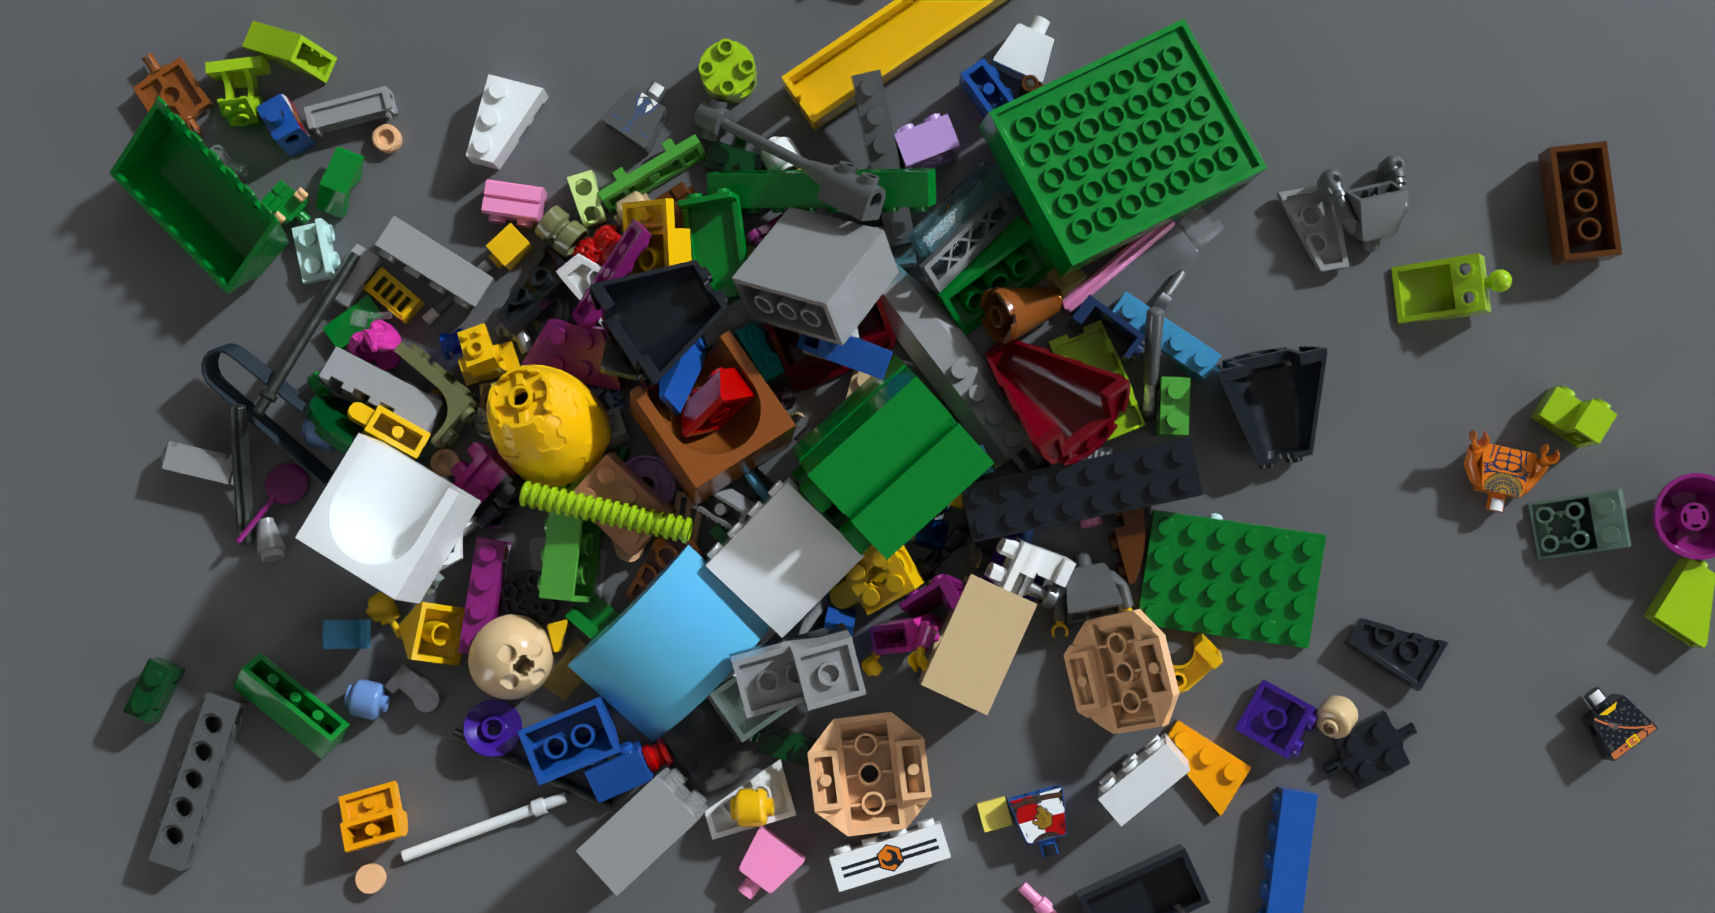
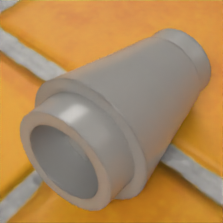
(269, 541)

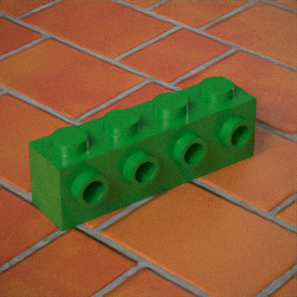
(291, 705)

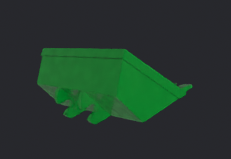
(198, 200)

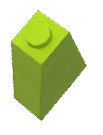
(289, 51)
(1685, 602)

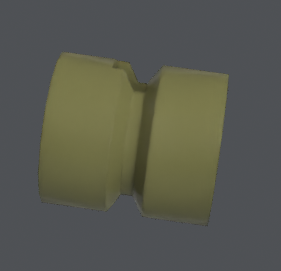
(557, 228)

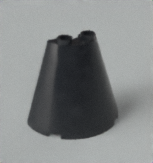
(658, 315)
(1275, 400)

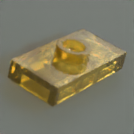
(563, 679)

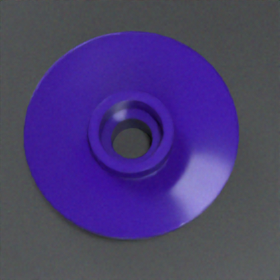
(488, 714)

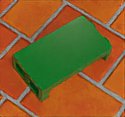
(716, 236)

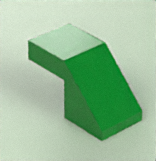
(339, 178)

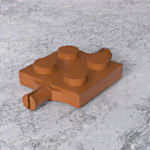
(176, 87)

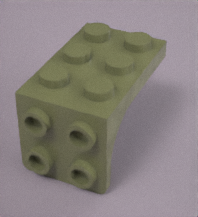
(460, 404)

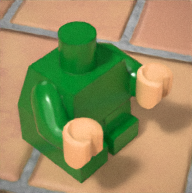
(287, 203)

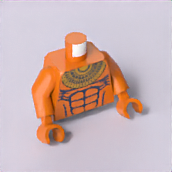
(1504, 470)

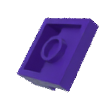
(1277, 720)

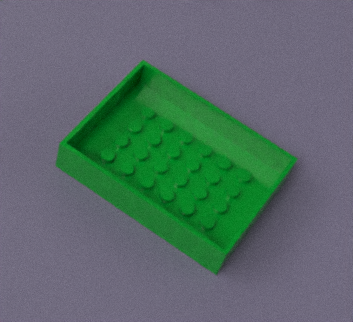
(1121, 147)

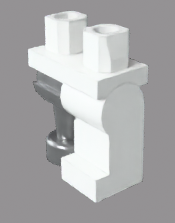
(1022, 565)

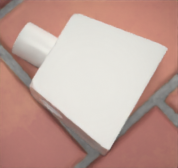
(1025, 51)

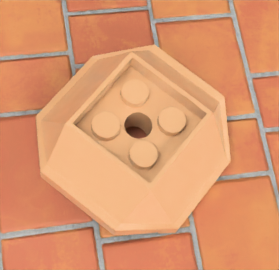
(1101, 675)
(864, 805)

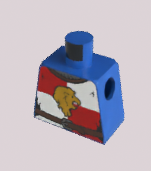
(284, 121)
(1041, 817)

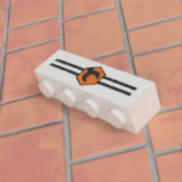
(889, 855)

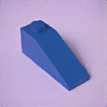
(680, 379)

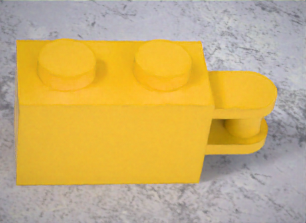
(389, 428)

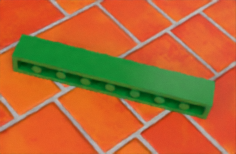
(796, 189)

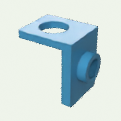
(346, 634)

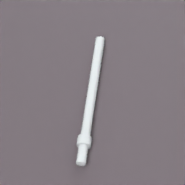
(537, 807)

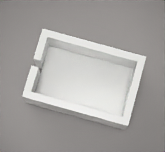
(1142, 778)

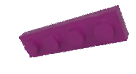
(617, 265)

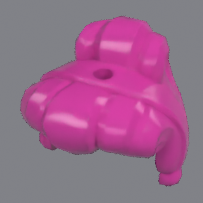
(377, 345)

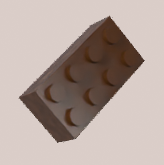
(1579, 203)

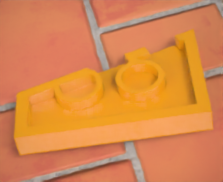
(1212, 769)

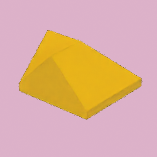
(433, 633)

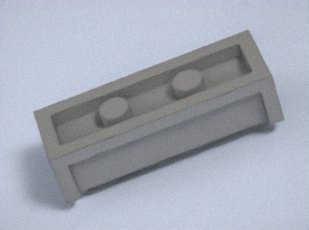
(350, 110)

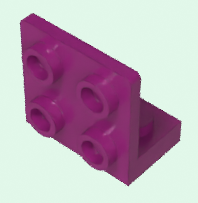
(940, 589)

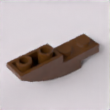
(1128, 543)

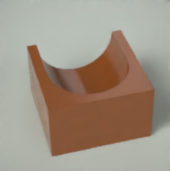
(716, 458)

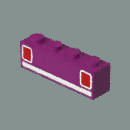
(484, 589)

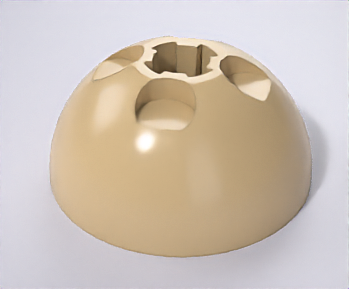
(502, 648)

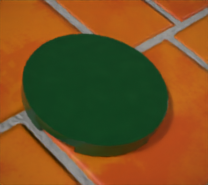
(331, 421)

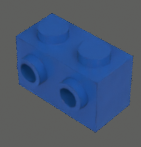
(984, 87)
(619, 772)

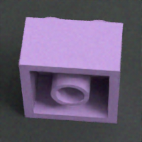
(927, 143)

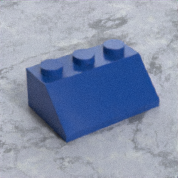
(570, 740)

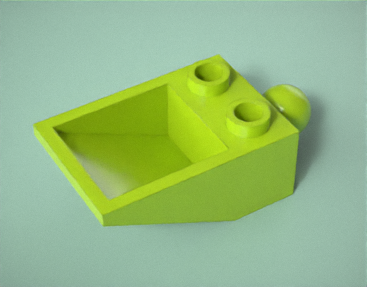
(1438, 288)

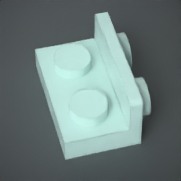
(316, 251)

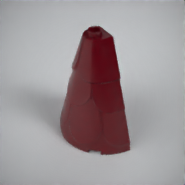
(1058, 400)

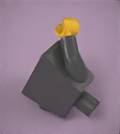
(1090, 594)

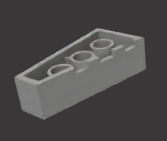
(434, 262)
(364, 383)

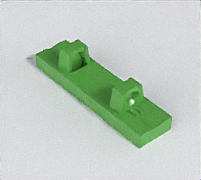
(654, 172)

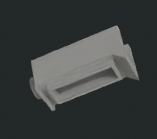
(198, 462)

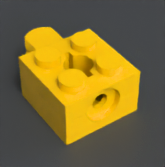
(877, 581)

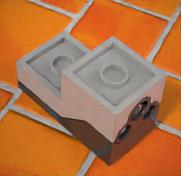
(799, 669)

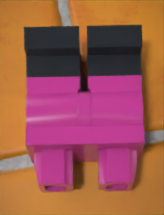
(491, 482)

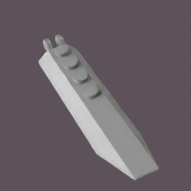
(955, 370)

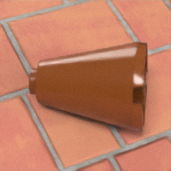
(1017, 310)

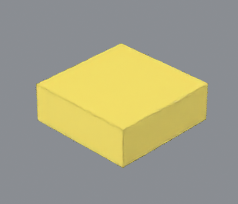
(994, 814)

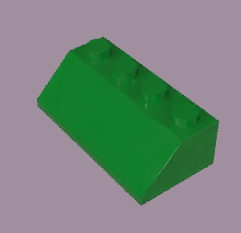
(1008, 261)

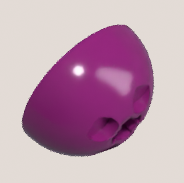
(1694, 497)

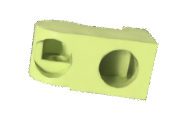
(588, 202)

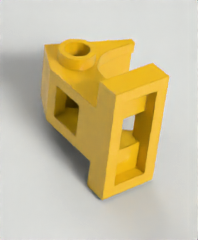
(481, 359)
(1204, 659)

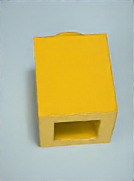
(509, 248)

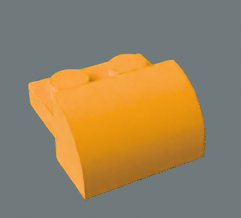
(372, 816)

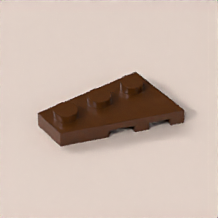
(661, 554)

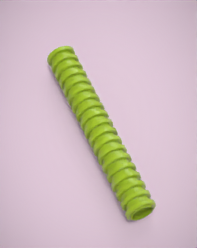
(605, 511)

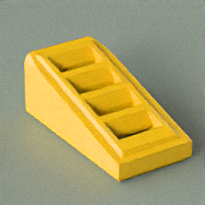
(409, 310)

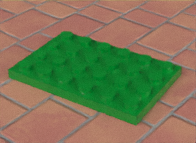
(1231, 578)

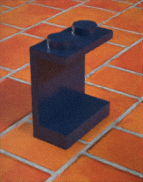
(1113, 322)

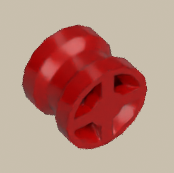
(658, 755)

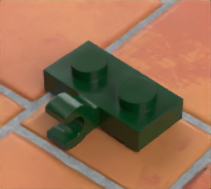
(732, 158)

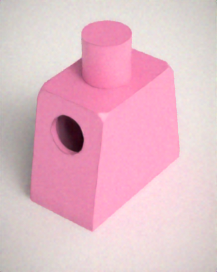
(768, 863)

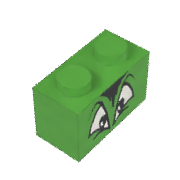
(1172, 407)

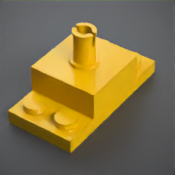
(667, 243)

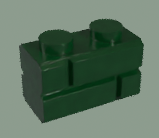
(154, 690)

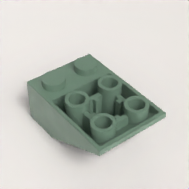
(1580, 524)

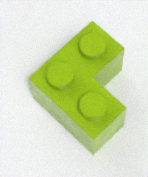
(1572, 419)

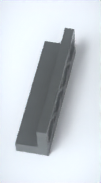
(954, 262)

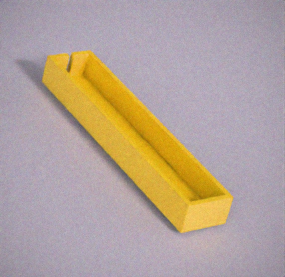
(883, 42)

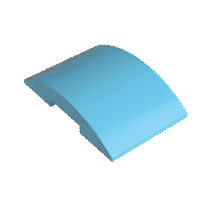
(669, 646)

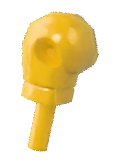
(384, 609)

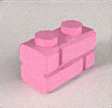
(513, 203)

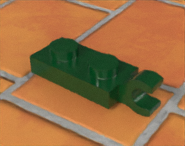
(783, 744)

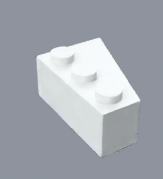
(501, 119)

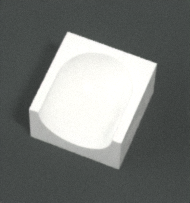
(388, 519)

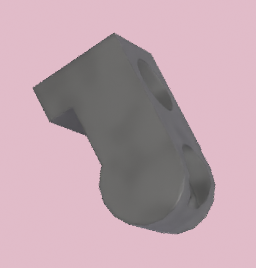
(415, 685)

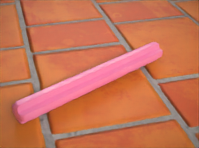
(1113, 267)

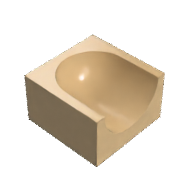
(977, 644)

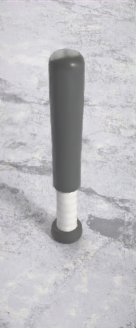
(1152, 353)

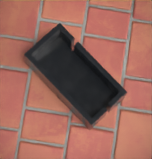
(1148, 887)

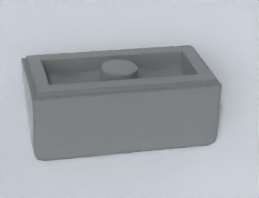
(816, 616)

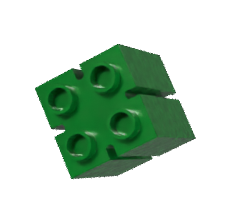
(887, 461)

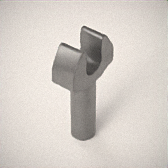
(1169, 291)

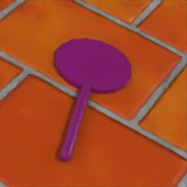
(283, 485)

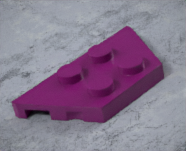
(574, 351)

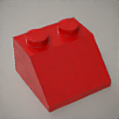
(715, 402)

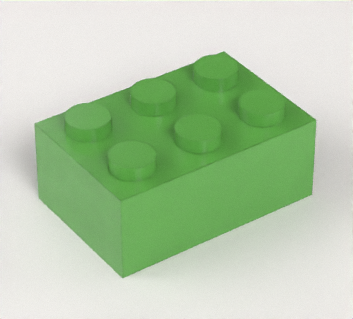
(570, 559)

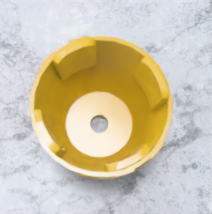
(547, 424)

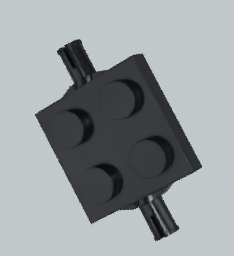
(1371, 750)

